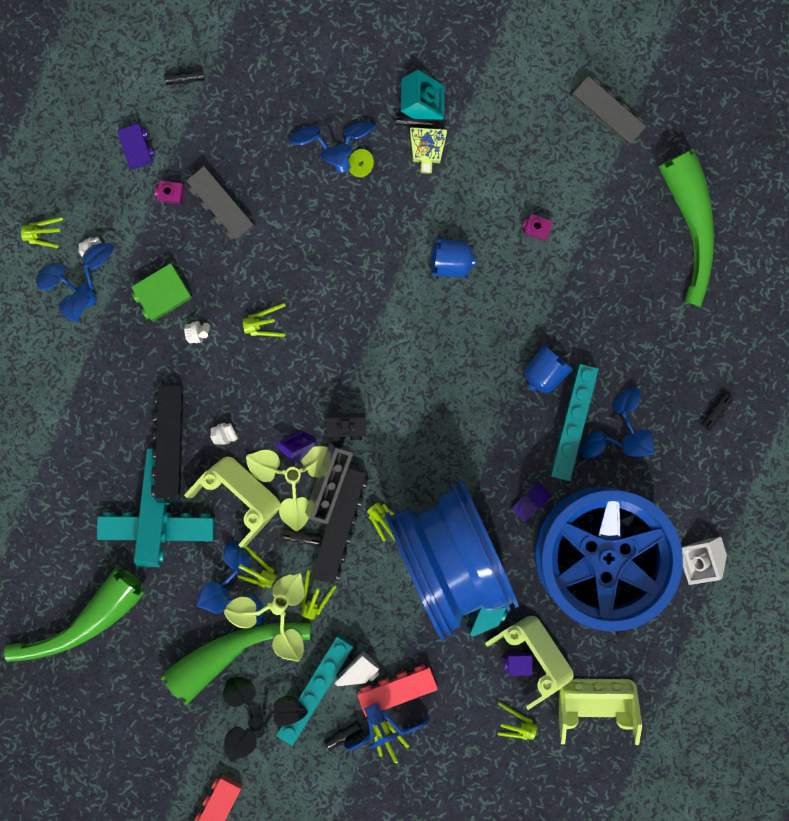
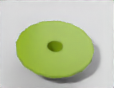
(361, 163)

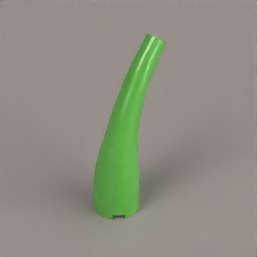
(690, 190)
(106, 607)
(202, 665)

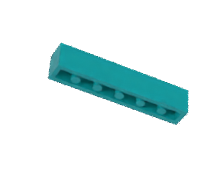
(573, 422)
(151, 522)
(178, 528)
(318, 686)

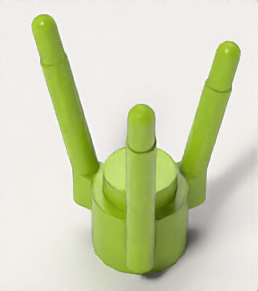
(32, 232)
(253, 324)
(377, 514)
(265, 578)
(311, 608)
(386, 725)
(526, 729)

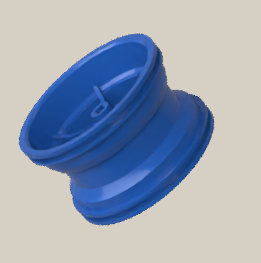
(451, 559)
(656, 590)

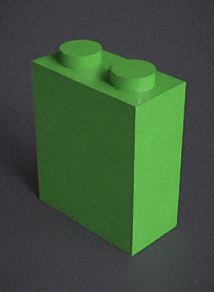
(161, 292)

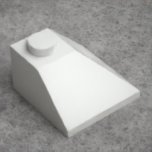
(704, 561)
(358, 671)

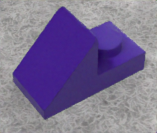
(297, 445)
(531, 501)

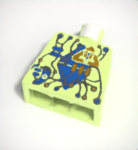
(427, 147)

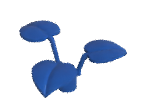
(338, 154)
(74, 305)
(634, 444)
(214, 596)
(376, 716)

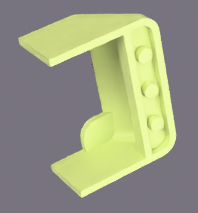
(246, 487)
(546, 652)
(600, 699)

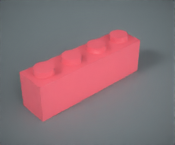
(398, 690)
(221, 801)

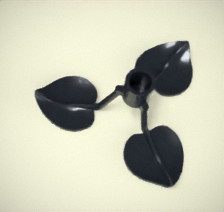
(242, 743)

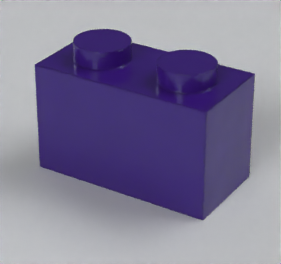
(135, 146)
(518, 663)

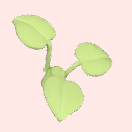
(264, 466)
(286, 592)

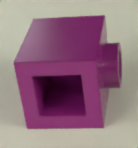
(169, 192)
(537, 227)

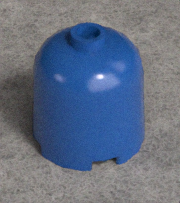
(452, 258)
(546, 371)

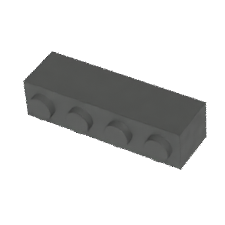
(608, 110)
(220, 203)
(329, 482)

